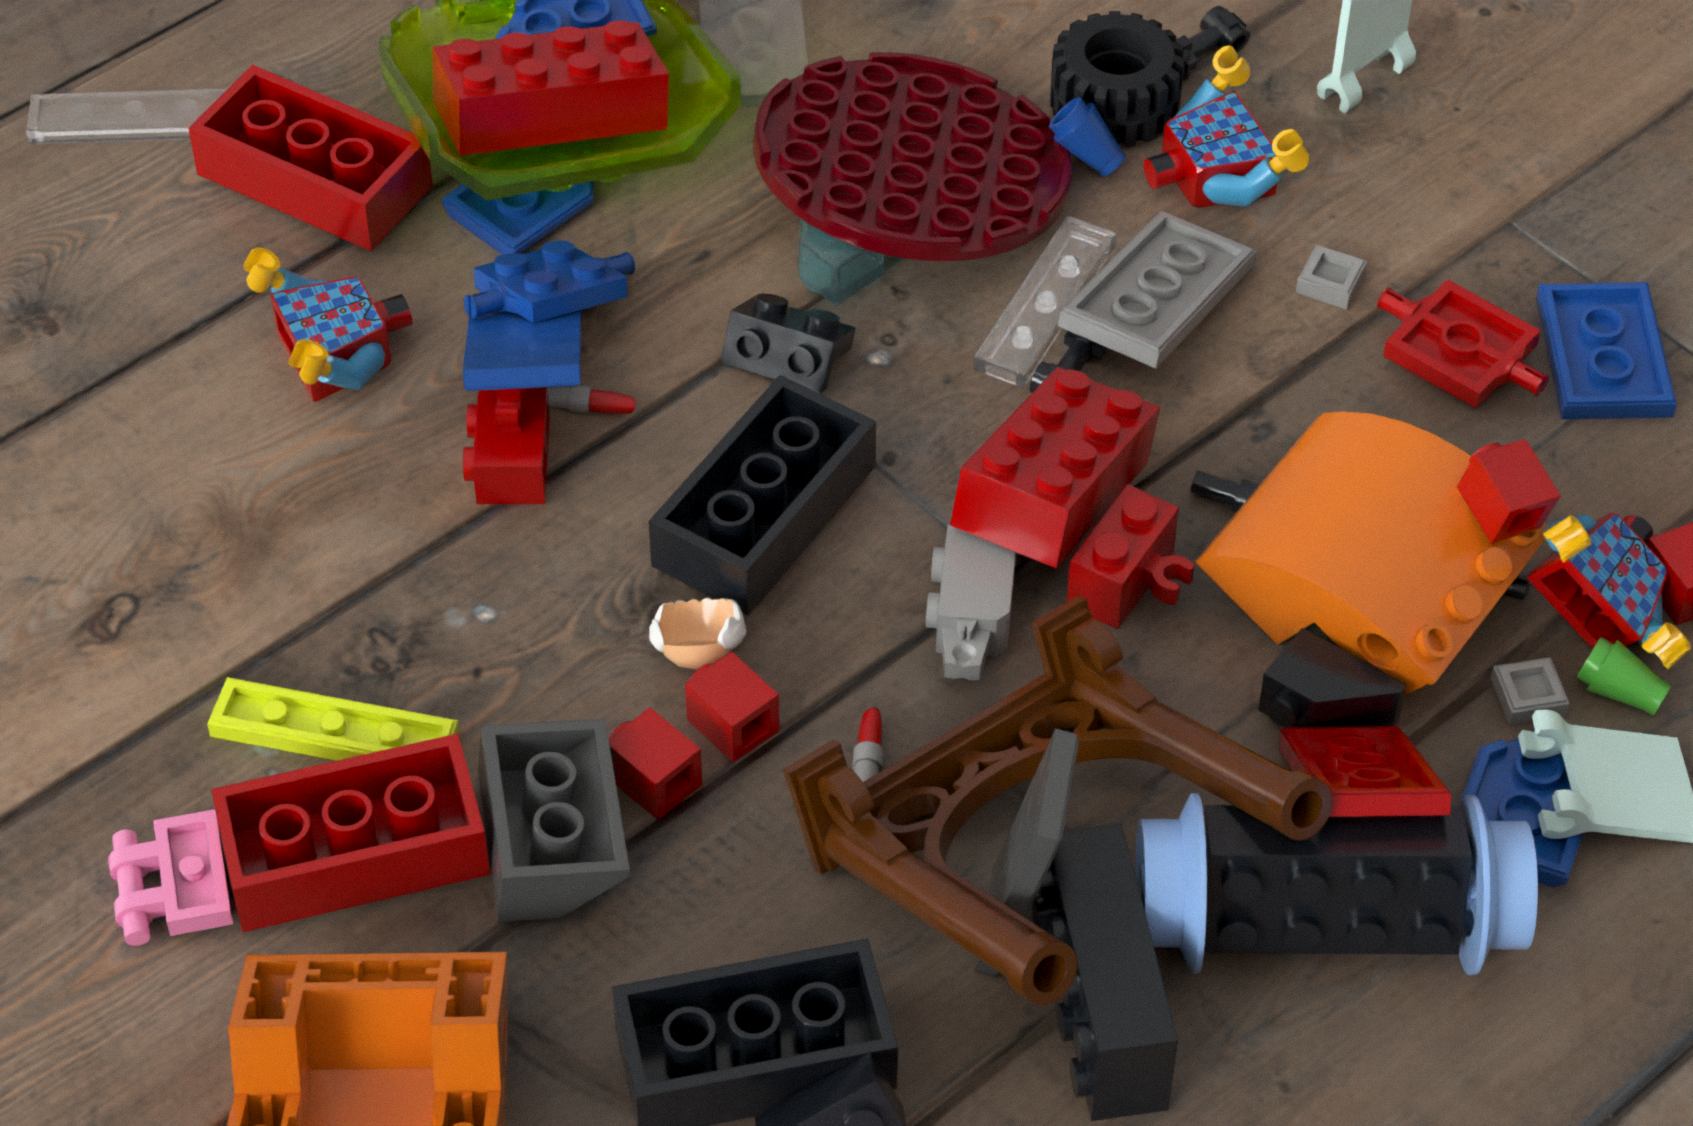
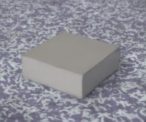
(1331, 277)
(1527, 688)

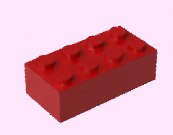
(549, 87)
(311, 157)
(1055, 466)
(351, 832)

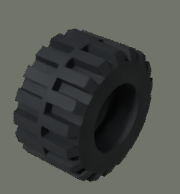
(1122, 68)

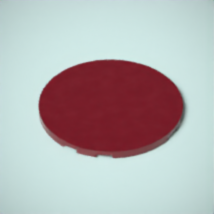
(911, 157)

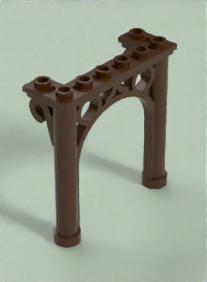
(1083, 688)

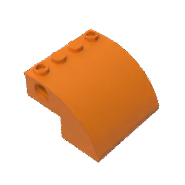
(1368, 546)
(370, 1040)

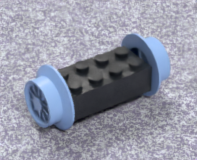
(1347, 890)

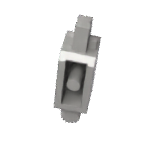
(972, 603)

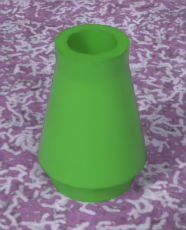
(1623, 677)

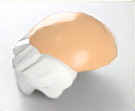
(697, 631)

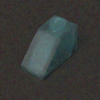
(835, 266)

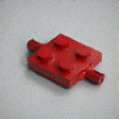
(1461, 343)

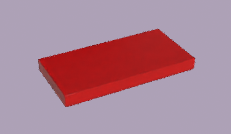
(1367, 770)

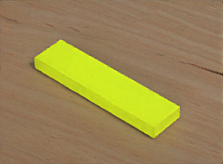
(316, 722)

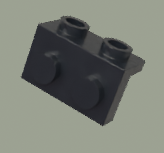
(785, 341)

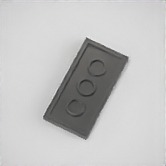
(1035, 831)

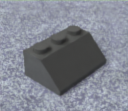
(550, 816)

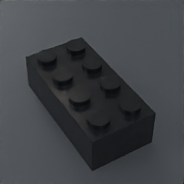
(763, 494)
(1118, 998)
(749, 1033)

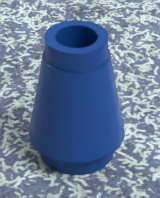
(1086, 135)

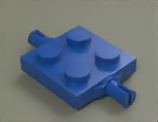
(548, 282)

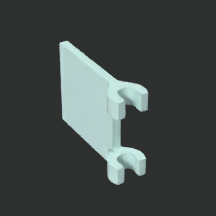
(1367, 33)
(1616, 781)

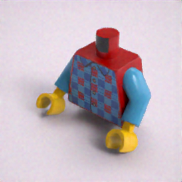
(1219, 148)
(328, 326)
(1608, 583)

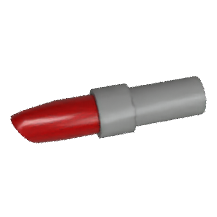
(586, 400)
(868, 752)

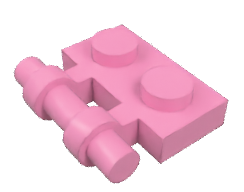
(191, 872)

